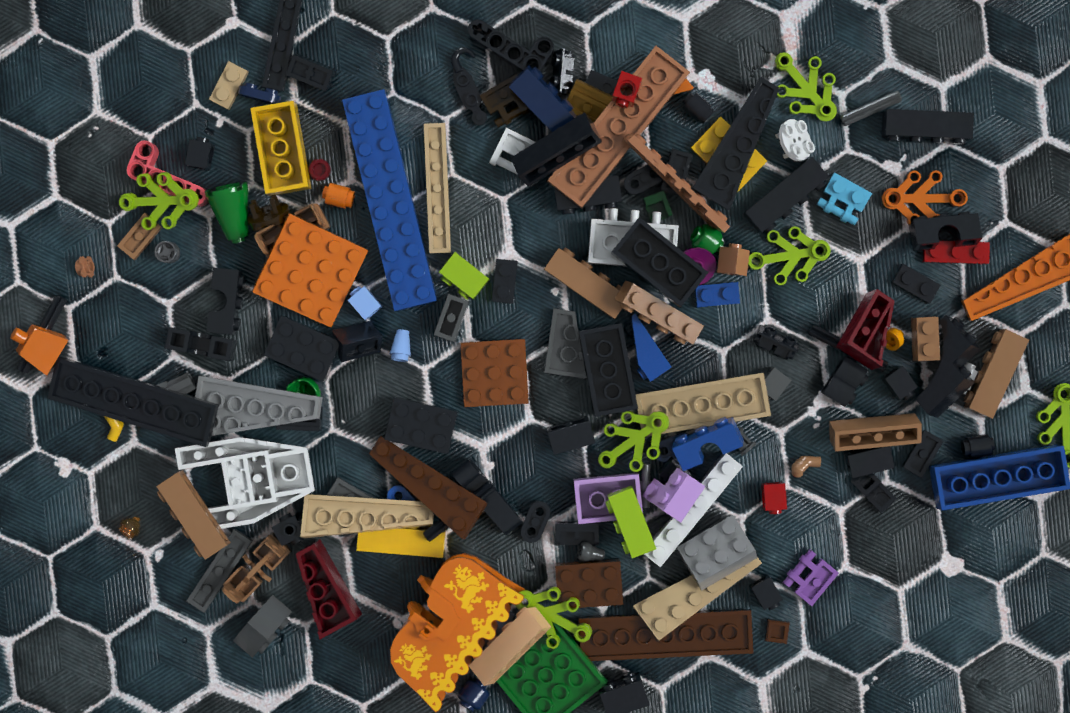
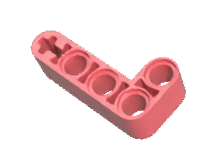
(147, 163)

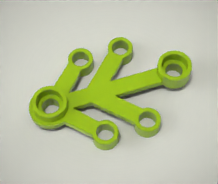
(808, 89)
(162, 199)
(793, 255)
(1062, 421)
(637, 438)
(550, 614)

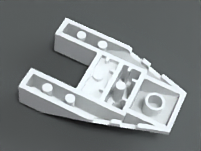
(256, 475)

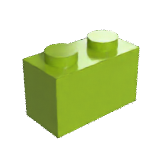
(464, 276)

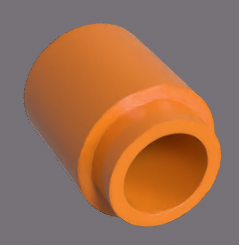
(338, 196)

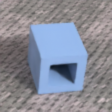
(364, 302)

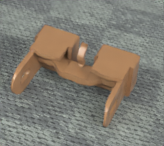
(312, 213)
(245, 581)

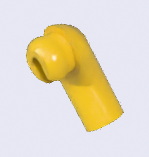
(116, 428)

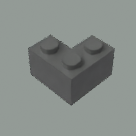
(262, 626)

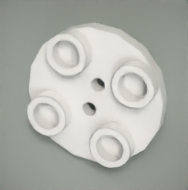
(795, 140)

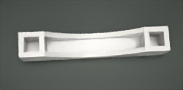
(674, 532)

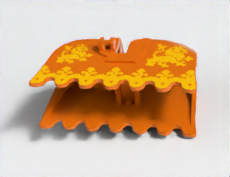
(469, 601)

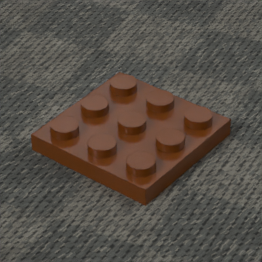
(494, 373)

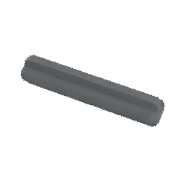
(871, 108)

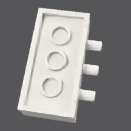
(608, 233)

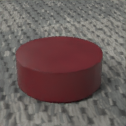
(319, 169)

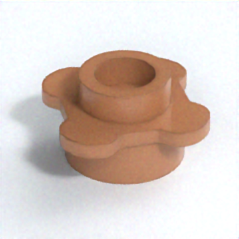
(85, 266)

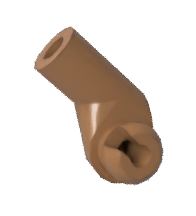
(803, 463)

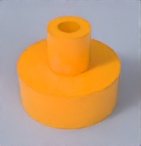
(894, 339)

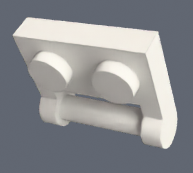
(512, 144)

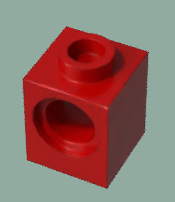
(626, 80)
(774, 497)

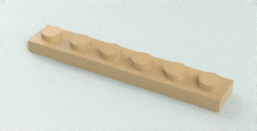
(437, 188)

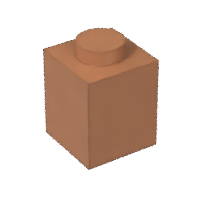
(733, 260)

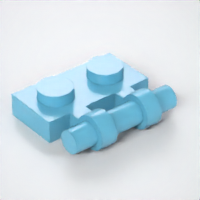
(846, 192)

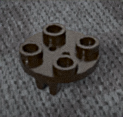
(268, 214)

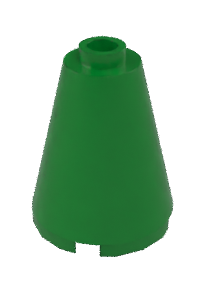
(231, 209)

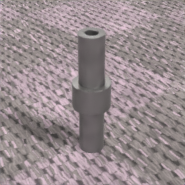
(644, 483)

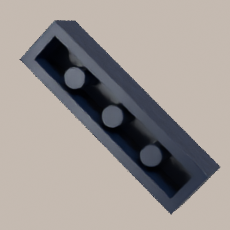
(542, 98)

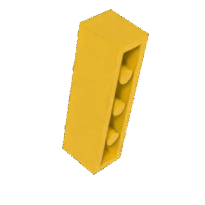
(403, 542)

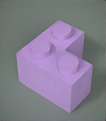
(676, 495)

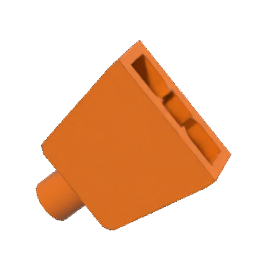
(39, 346)

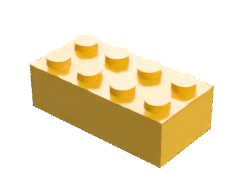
(280, 148)

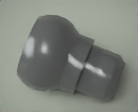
(587, 552)

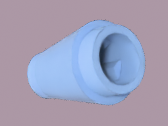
(401, 346)

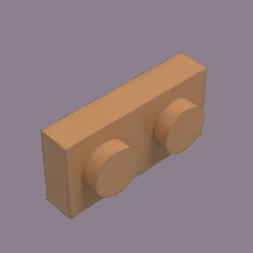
(138, 238)

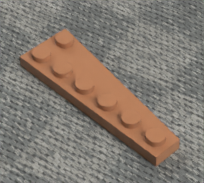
(680, 186)

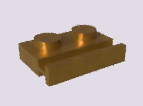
(588, 100)

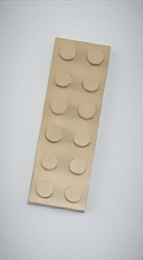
(707, 402)

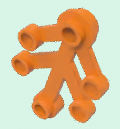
(919, 197)

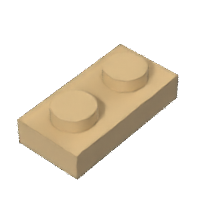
(228, 85)

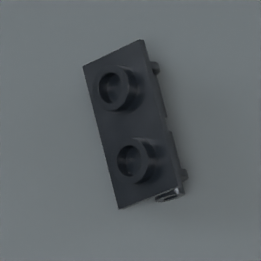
(562, 61)
(786, 345)

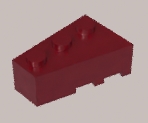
(868, 329)

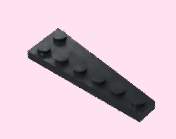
(731, 158)

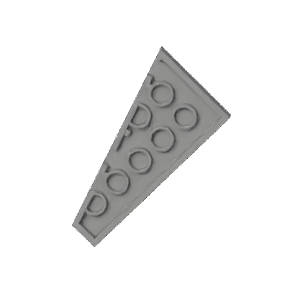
(254, 406)

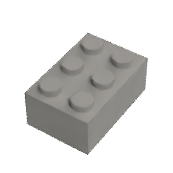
(717, 552)

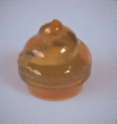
(130, 527)

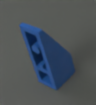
(648, 355)

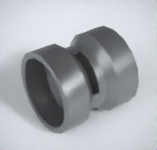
(164, 254)

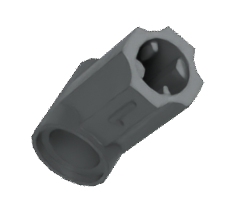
(181, 384)

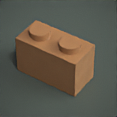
(925, 339)

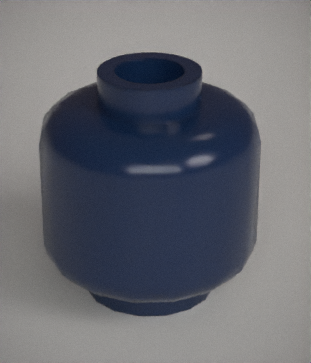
(473, 695)

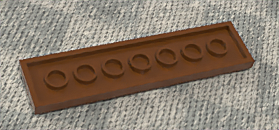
(700, 635)

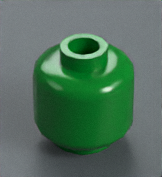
(707, 238)

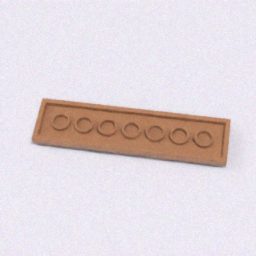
(586, 173)

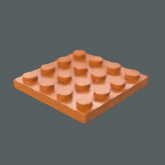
(309, 270)

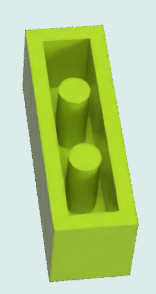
(630, 522)

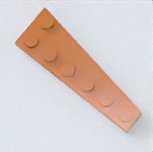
(1031, 277)

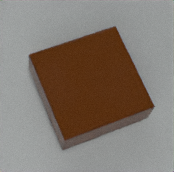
(777, 631)

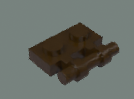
(501, 96)

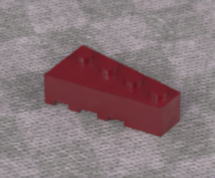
(326, 590)

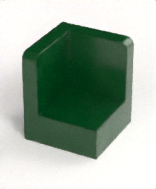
(657, 203)

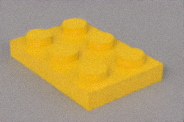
(709, 142)

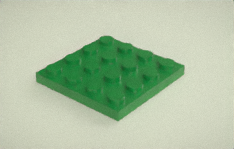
(552, 678)

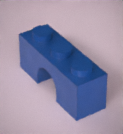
(722, 433)

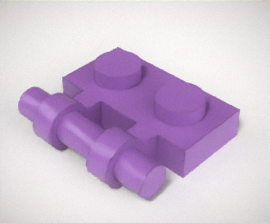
(815, 582)

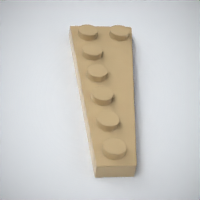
(349, 515)
(682, 600)

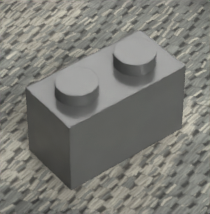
(451, 318)

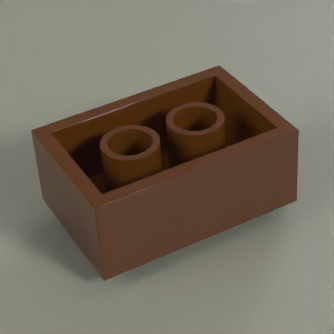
(590, 582)

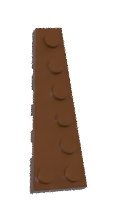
(445, 498)

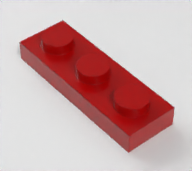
(948, 253)

